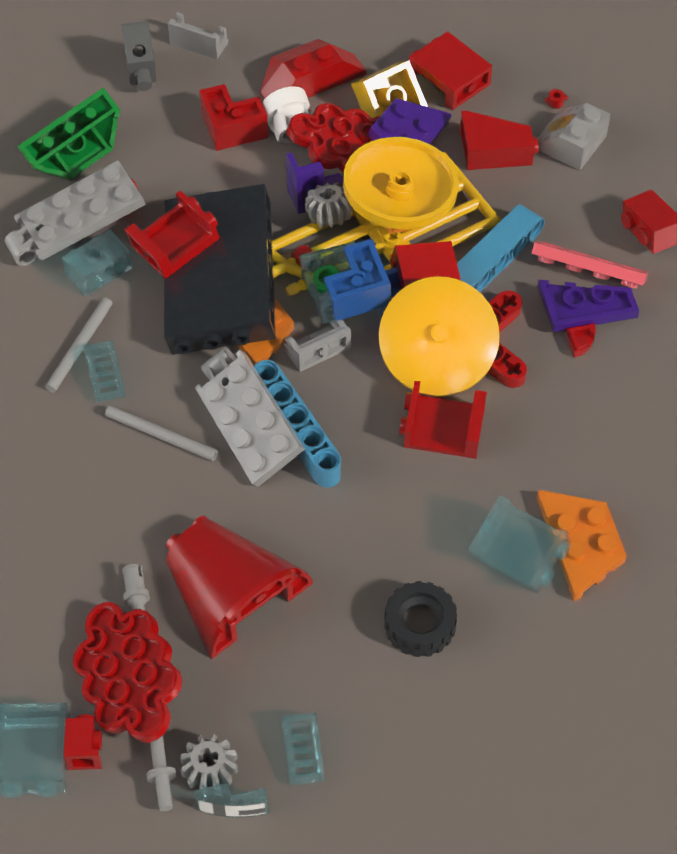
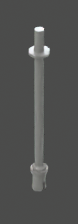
(136, 597)

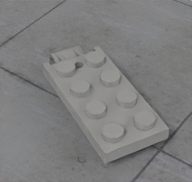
(73, 214)
(248, 415)

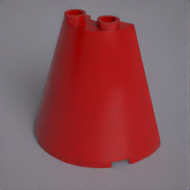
(227, 579)

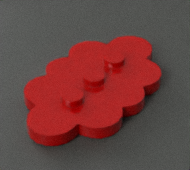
(331, 133)
(127, 672)

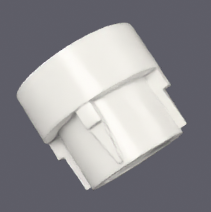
(282, 107)

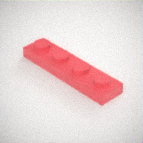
(577, 261)

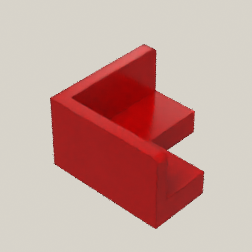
(231, 122)

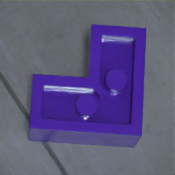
(304, 179)

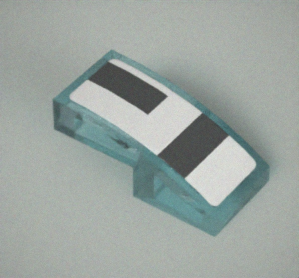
(219, 802)

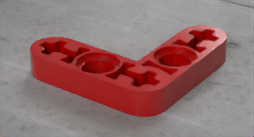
(513, 363)

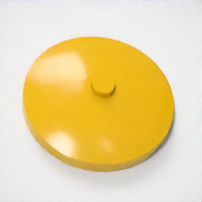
(400, 183)
(439, 336)

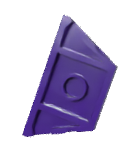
(409, 121)

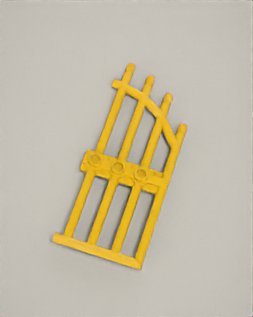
(381, 237)

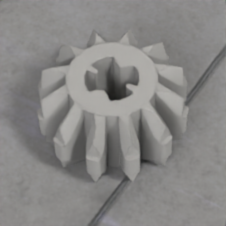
(328, 205)
(220, 756)

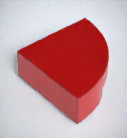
(580, 338)

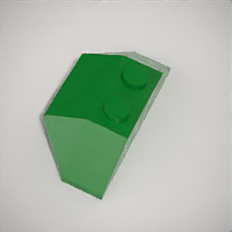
(75, 138)

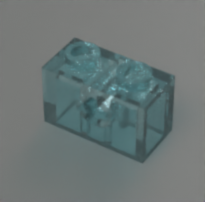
(97, 262)

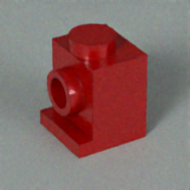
(82, 743)

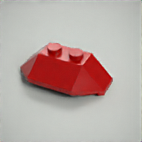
(312, 67)

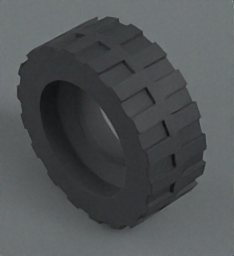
(420, 643)

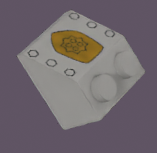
(574, 134)

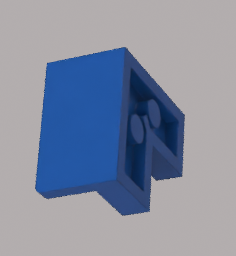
(362, 287)

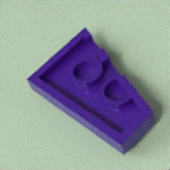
(577, 306)

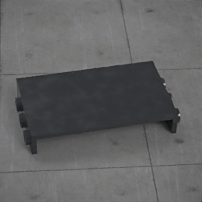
(229, 287)

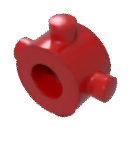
(556, 98)
(300, 251)

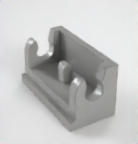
(196, 38)
(318, 345)

